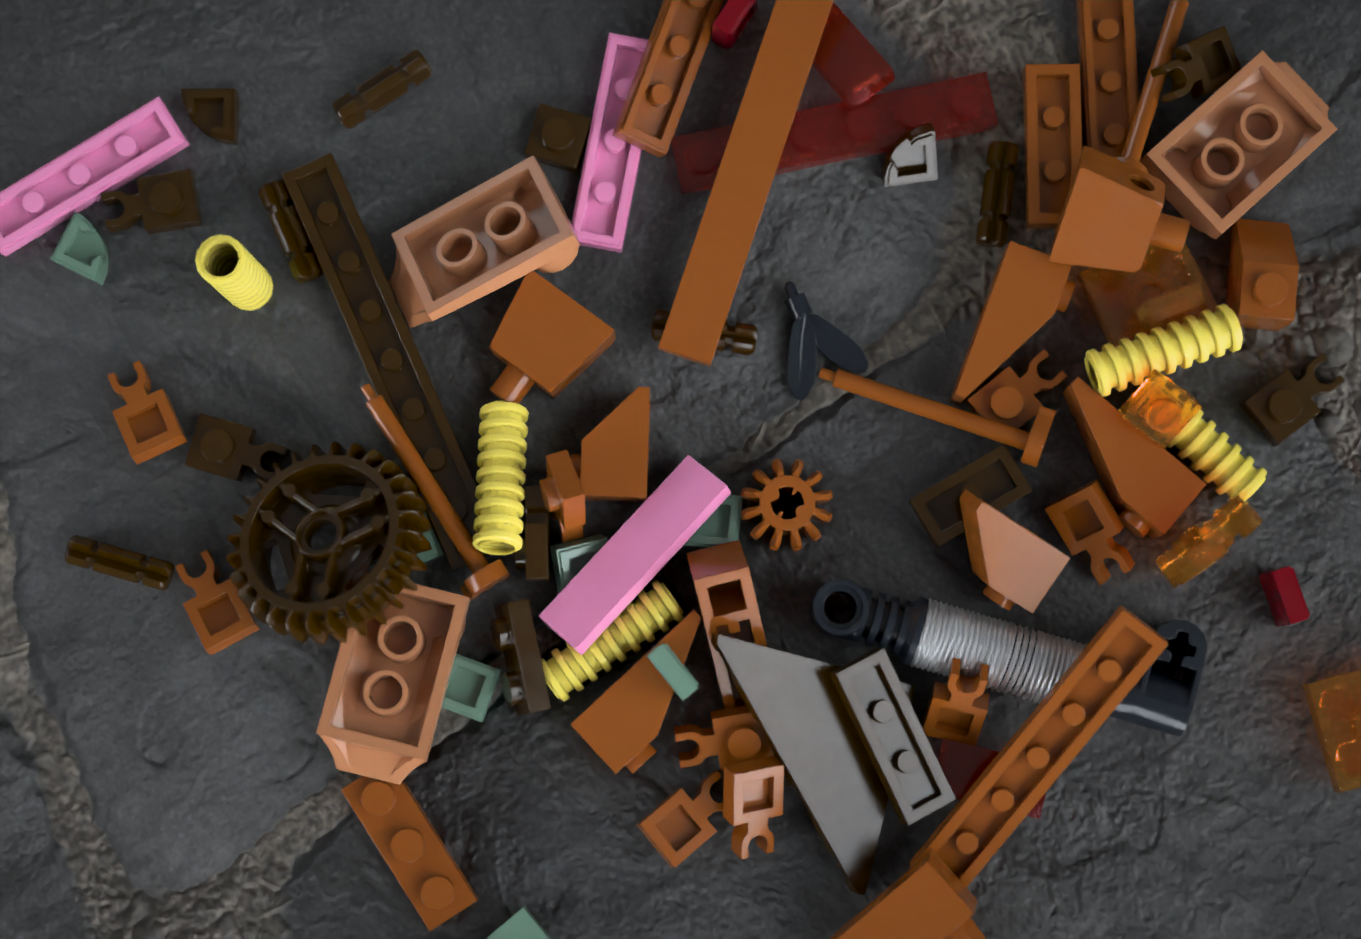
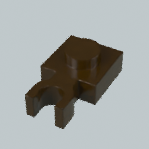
(1200, 65)
(163, 203)
(1286, 403)
(228, 449)
(535, 550)

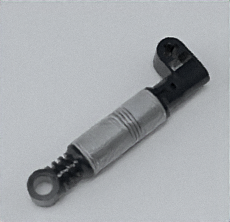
(1018, 658)

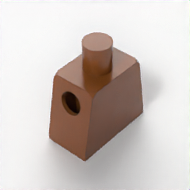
(1113, 216)
(545, 341)

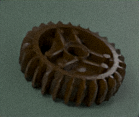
(322, 582)

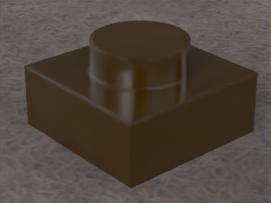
(558, 138)

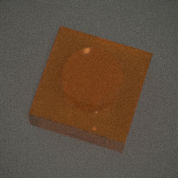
(1160, 408)

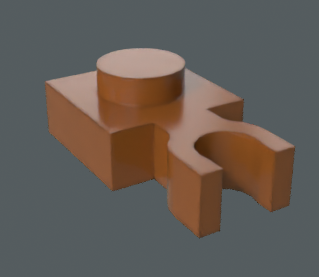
(1012, 398)
(147, 419)
(564, 495)
(1088, 523)
(217, 609)
(957, 708)
(733, 738)
(750, 797)
(681, 823)

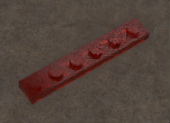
(840, 134)

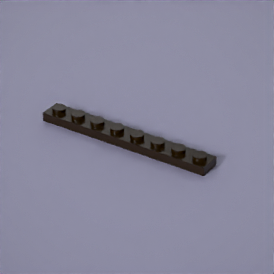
(382, 333)

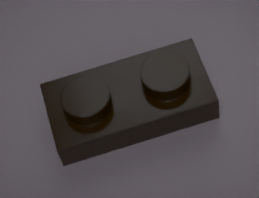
(991, 478)
(516, 636)

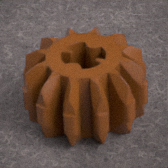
(801, 515)

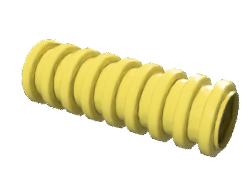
(234, 272)
(1163, 349)
(1218, 459)
(500, 478)
(632, 626)

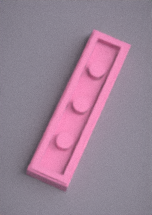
(609, 162)
(85, 172)
(635, 554)

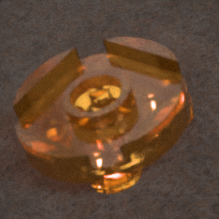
(1205, 545)

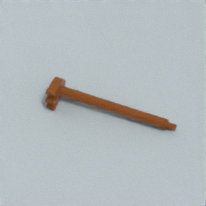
(1153, 85)
(1030, 442)
(484, 574)

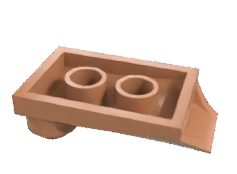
(1239, 144)
(481, 243)
(393, 685)

